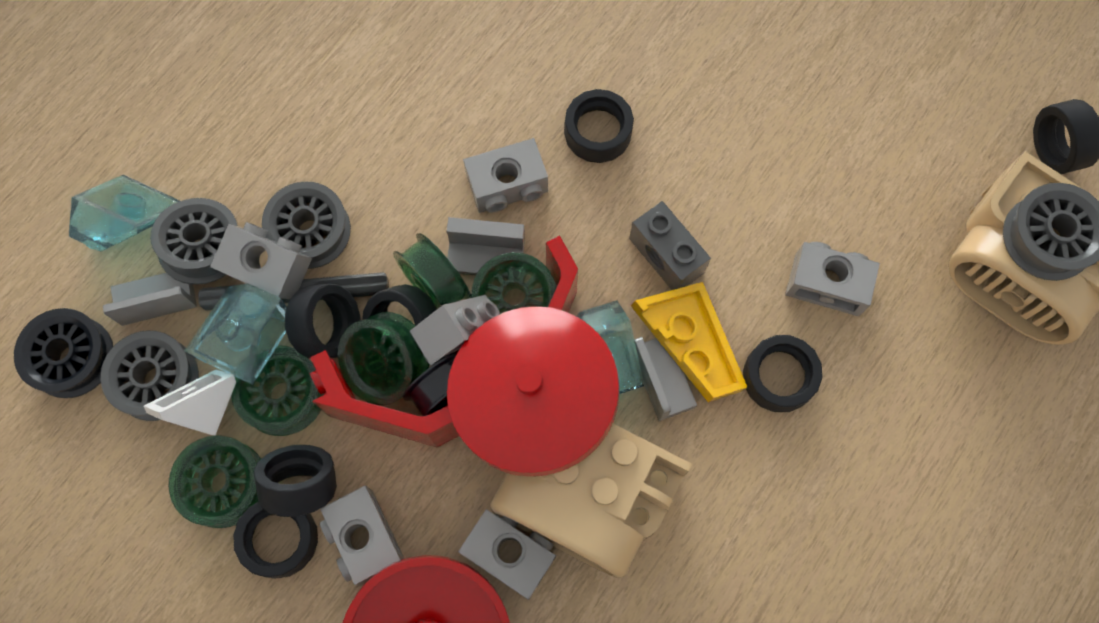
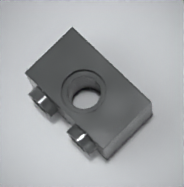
(669, 247)

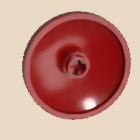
(533, 391)
(427, 592)

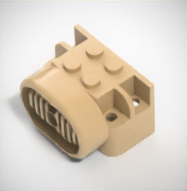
(987, 274)
(599, 505)

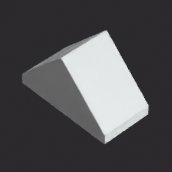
(196, 404)

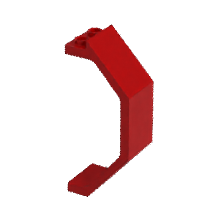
(437, 427)

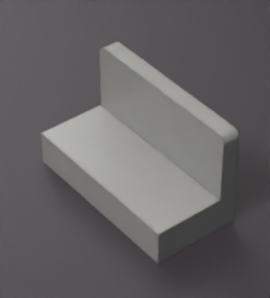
(478, 241)
(149, 299)
(663, 380)

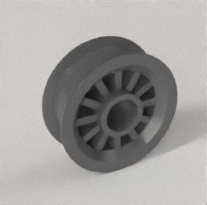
(322, 204)
(175, 237)
(1036, 246)
(161, 353)

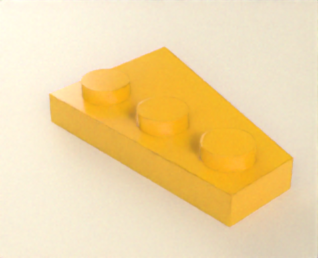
(694, 339)

